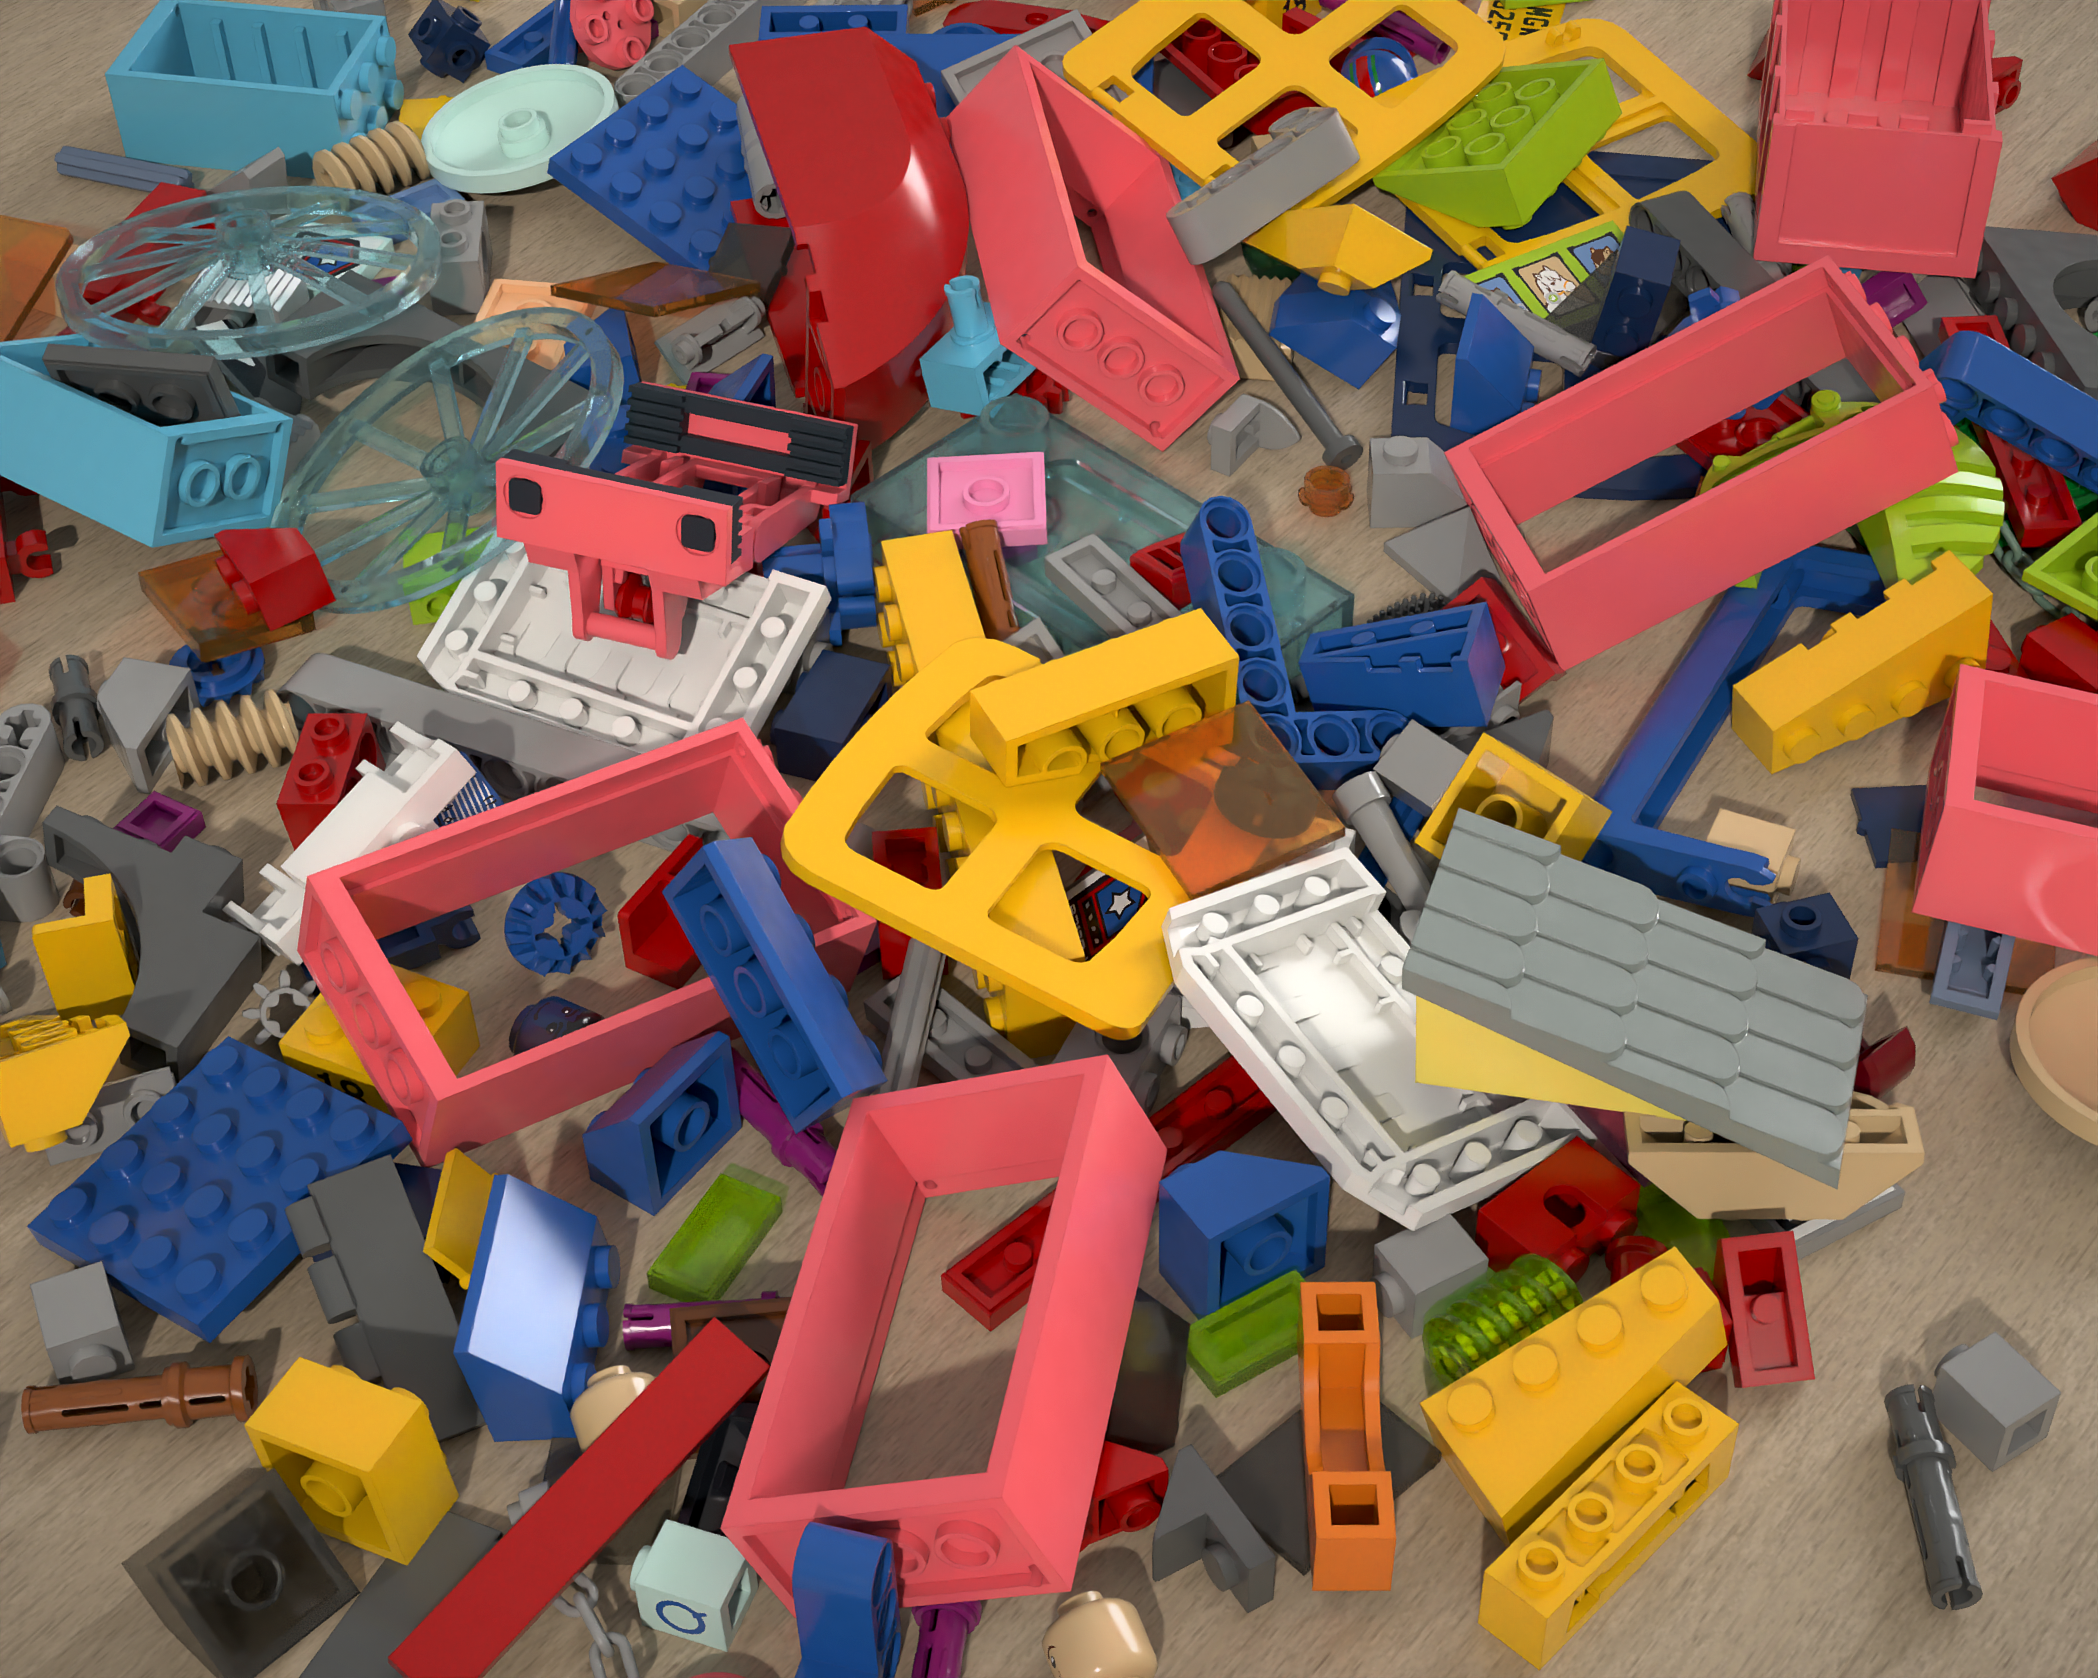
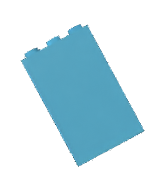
(242, 78)
(128, 472)

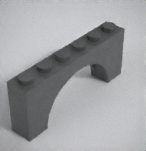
(2029, 284)
(391, 342)

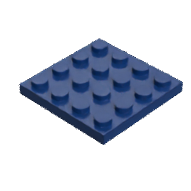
(663, 168)
(201, 1184)

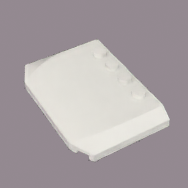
(514, 648)
(1314, 1009)

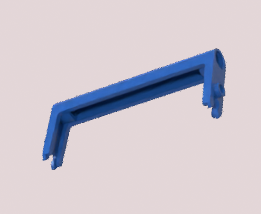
(1689, 716)

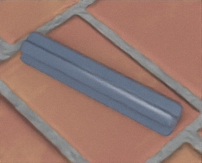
(118, 170)

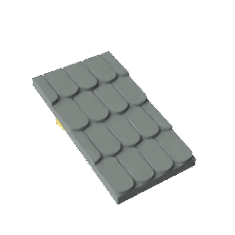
(1608, 999)

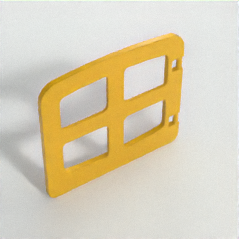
(1285, 65)
(1661, 99)
(1110, 992)

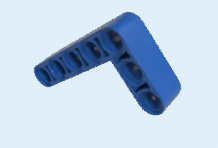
(2018, 403)
(1231, 589)
(846, 1604)

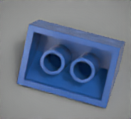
(534, 1311)

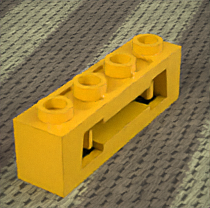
(1606, 1525)

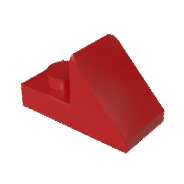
(1765, 1301)

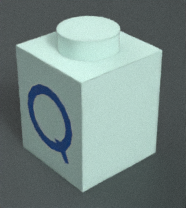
(693, 1585)

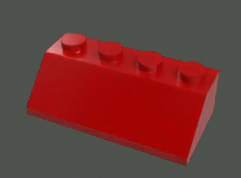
(1217, 62)

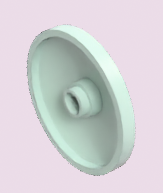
(511, 125)

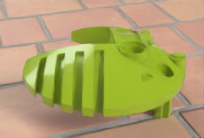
(1952, 515)

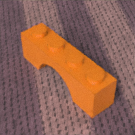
(1342, 1440)

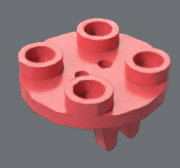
(602, 40)

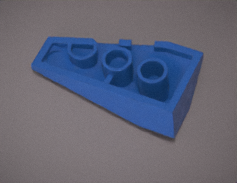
(1338, 332)

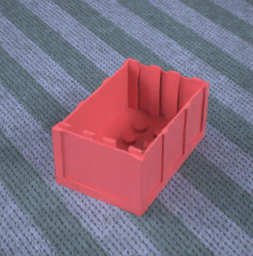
(1877, 135)

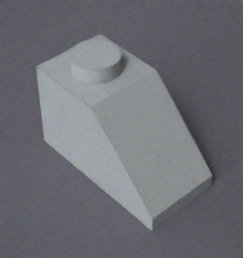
(1409, 483)
(135, 715)

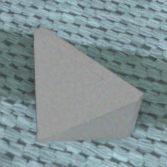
(1444, 554)

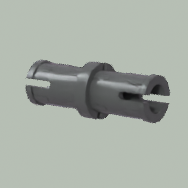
(75, 708)

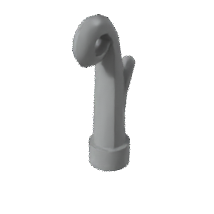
(1365, 805)

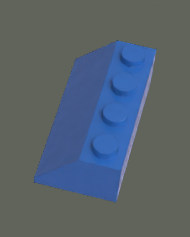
(773, 981)

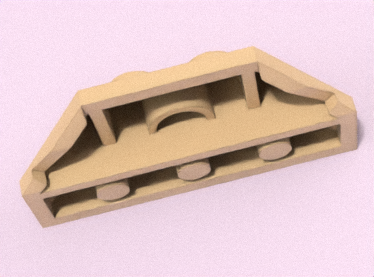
(1735, 1183)

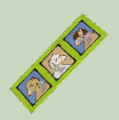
(1550, 273)

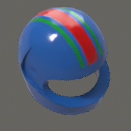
(1377, 69)

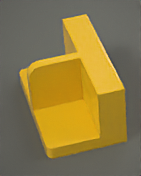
(89, 956)

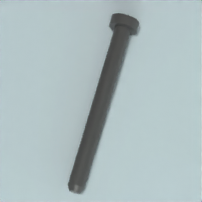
(1339, 449)

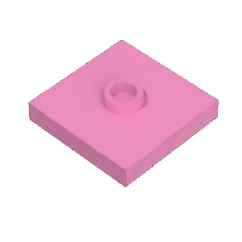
(989, 487)

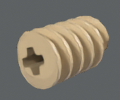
(372, 160)
(232, 738)

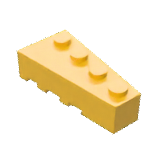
(1866, 668)
(1104, 699)
(1567, 1392)

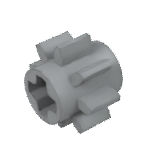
(271, 999)

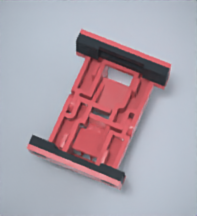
(658, 515)

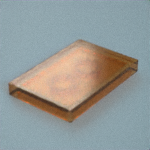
(207, 613)

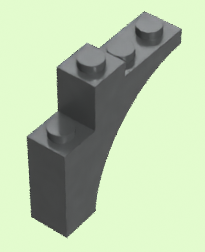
(191, 958)

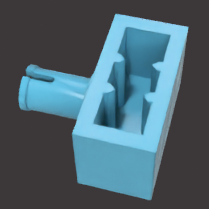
(969, 362)

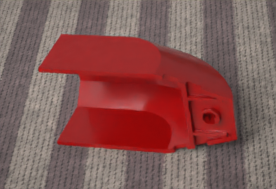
(870, 217)

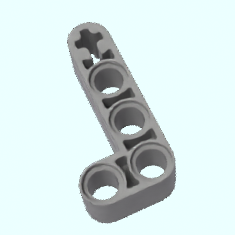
(1304, 155)
(28, 773)

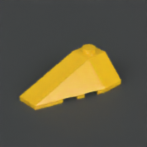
(1339, 247)
(53, 1074)

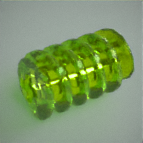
(1497, 1316)

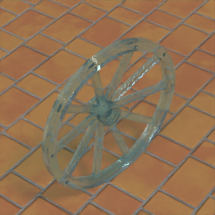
(250, 248)
(456, 472)

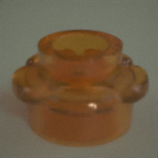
(1326, 491)

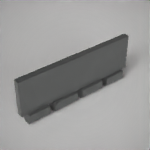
(391, 1286)
(400, 1600)

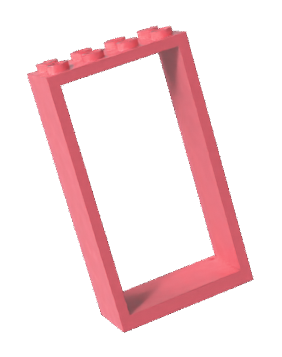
(1128, 339)
(1674, 394)
(512, 845)
(2000, 863)
(1027, 1514)

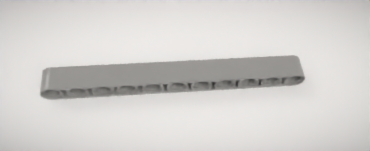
(507, 748)

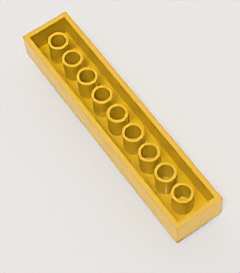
(922, 616)

